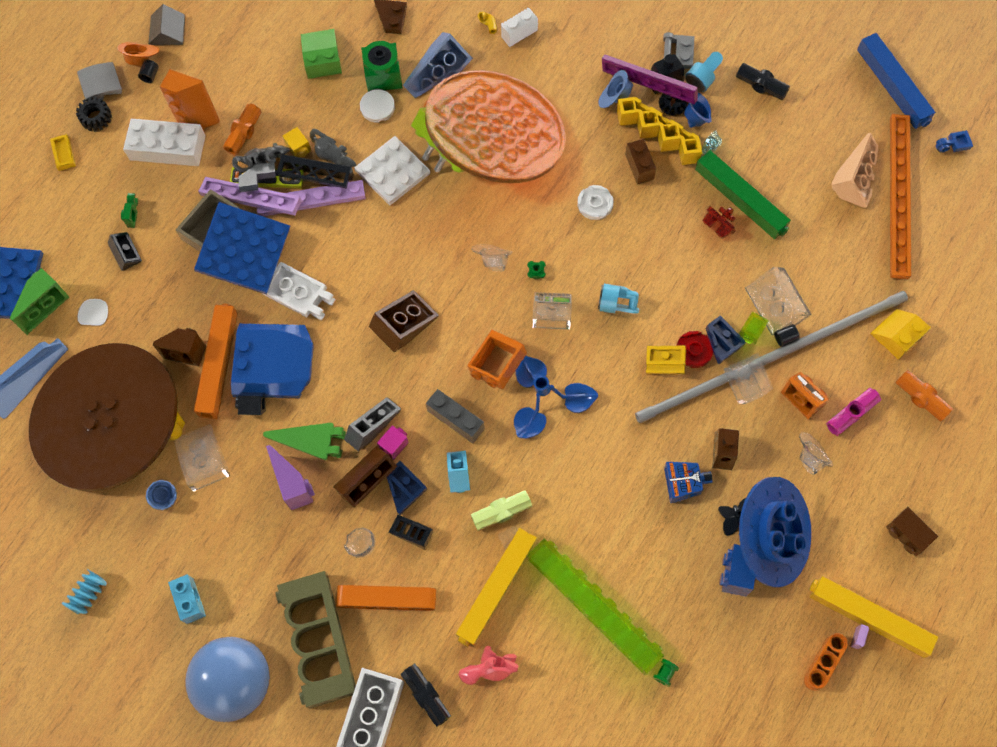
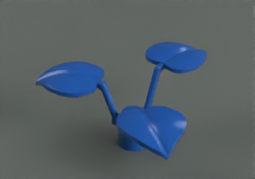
(533, 372)

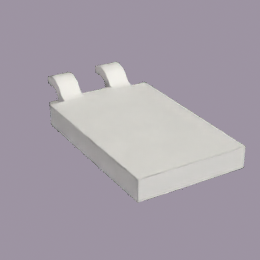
(298, 291)

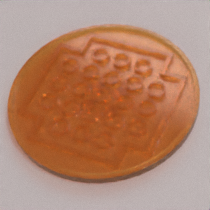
(494, 126)

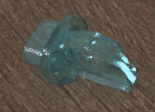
(711, 142)

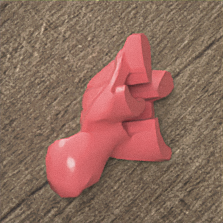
(491, 667)

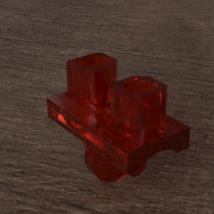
(726, 228)

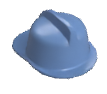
(617, 89)

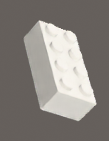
(164, 142)
(371, 710)

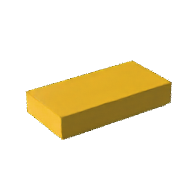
(62, 152)

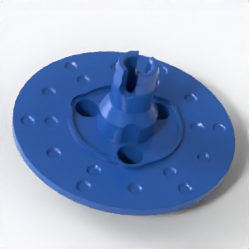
(775, 531)

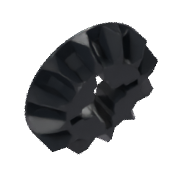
(665, 105)

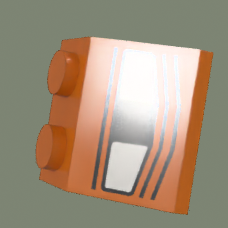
(804, 394)

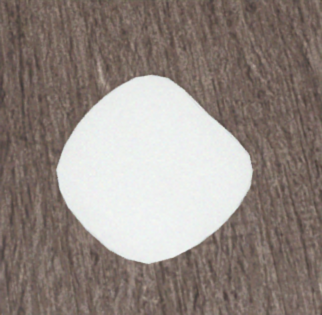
(93, 312)

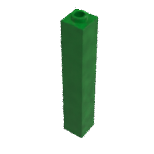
(743, 195)

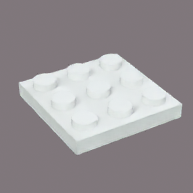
(392, 170)

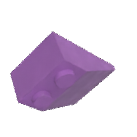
(293, 487)

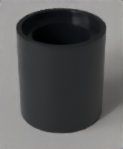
(148, 71)
(786, 335)

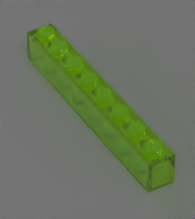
(595, 607)

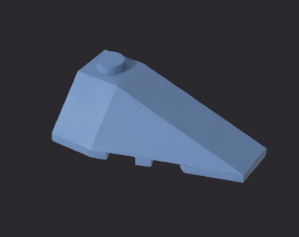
(440, 61)

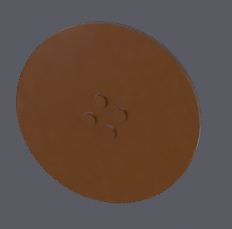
(103, 417)

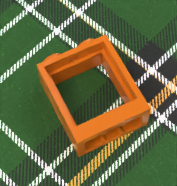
(503, 342)

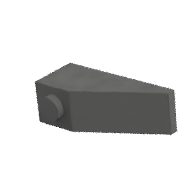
(370, 424)

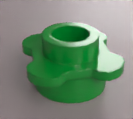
(536, 274)

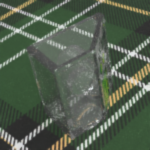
(552, 310)

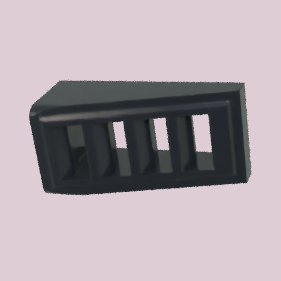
(425, 538)

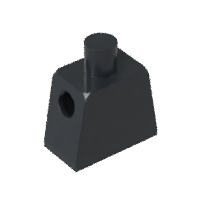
(670, 67)

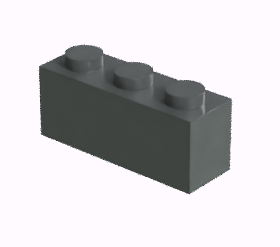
(455, 416)

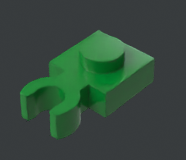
(129, 213)

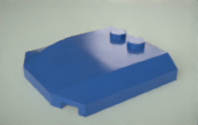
(272, 360)

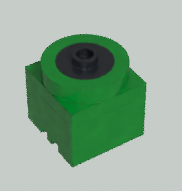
(381, 66)

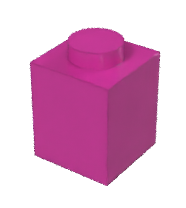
(393, 441)

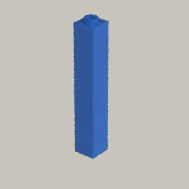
(896, 81)

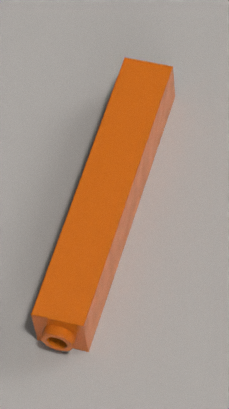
(216, 361)

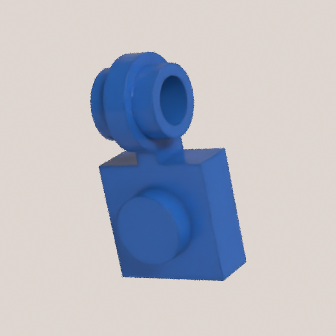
(958, 141)

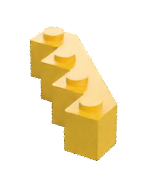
(653, 124)

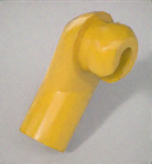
(488, 20)

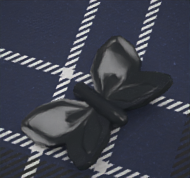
(731, 516)

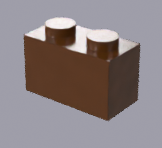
(640, 161)
(911, 532)

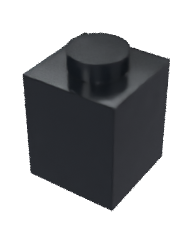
(250, 403)

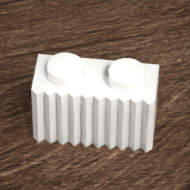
(519, 27)

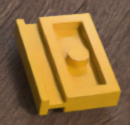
(666, 359)

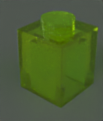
(753, 328)

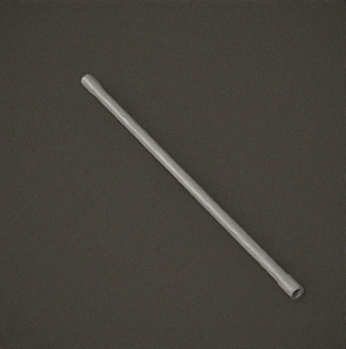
(890, 302)

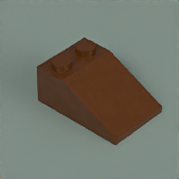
(402, 320)

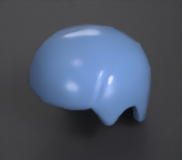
(161, 495)

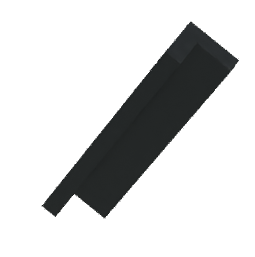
(315, 167)

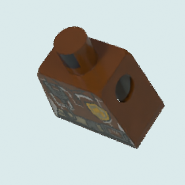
(725, 447)

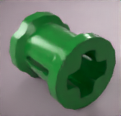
(666, 672)

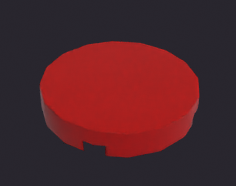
(698, 349)

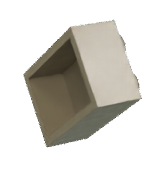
(197, 223)

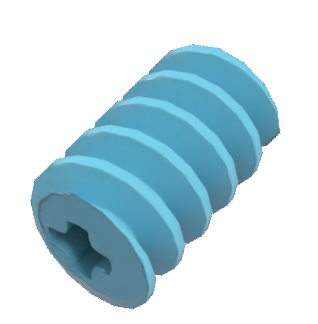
(85, 593)

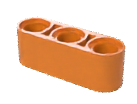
(834, 656)

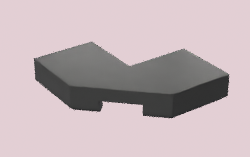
(249, 180)

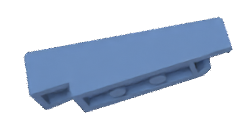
(26, 373)

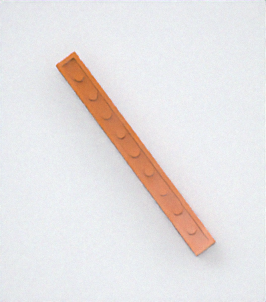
(900, 197)

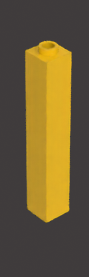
(495, 588)
(874, 616)

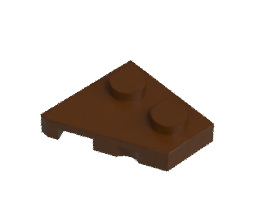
(391, 15)

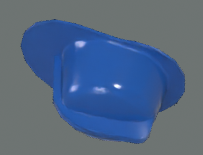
(698, 113)

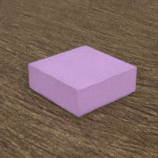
(860, 636)

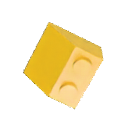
(900, 332)

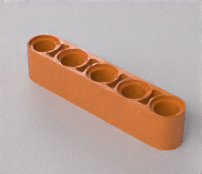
(386, 597)

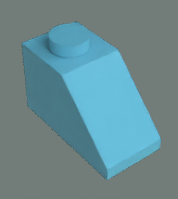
(458, 471)

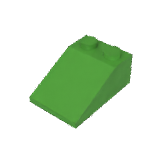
(320, 53)
(37, 301)

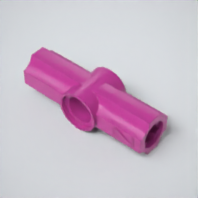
(845, 418)

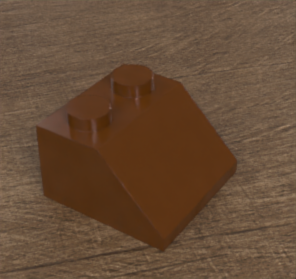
(181, 346)

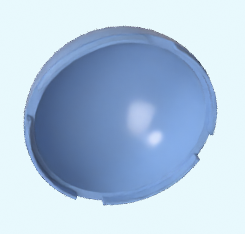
(227, 679)

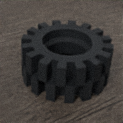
(90, 106)

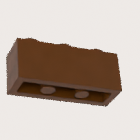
(365, 476)

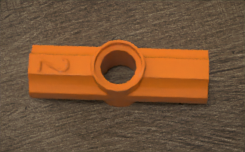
(242, 129)
(924, 395)

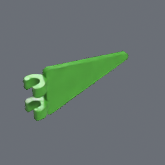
(310, 439)

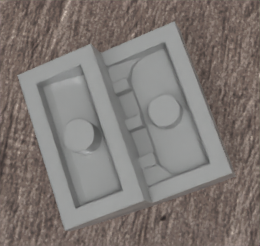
(99, 80)

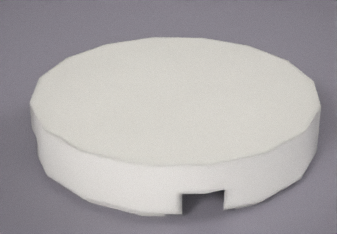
(377, 106)
(595, 202)

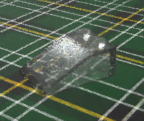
(201, 458)

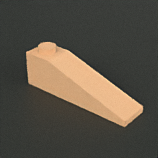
(855, 175)

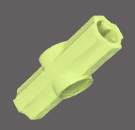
(501, 510)

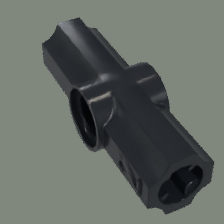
(762, 81)
(425, 695)

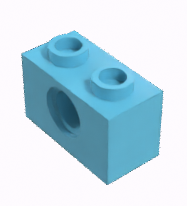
(187, 599)

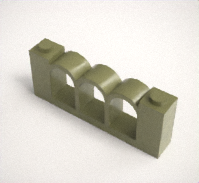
(304, 590)

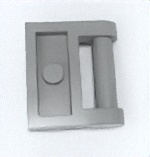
(684, 48)

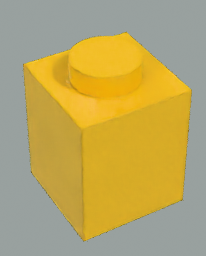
(297, 143)

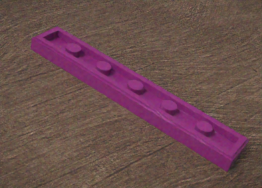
(651, 79)

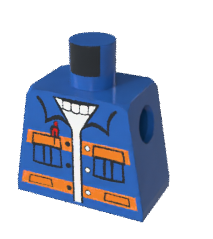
(685, 480)

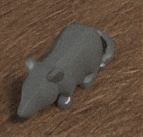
(327, 150)
(259, 156)

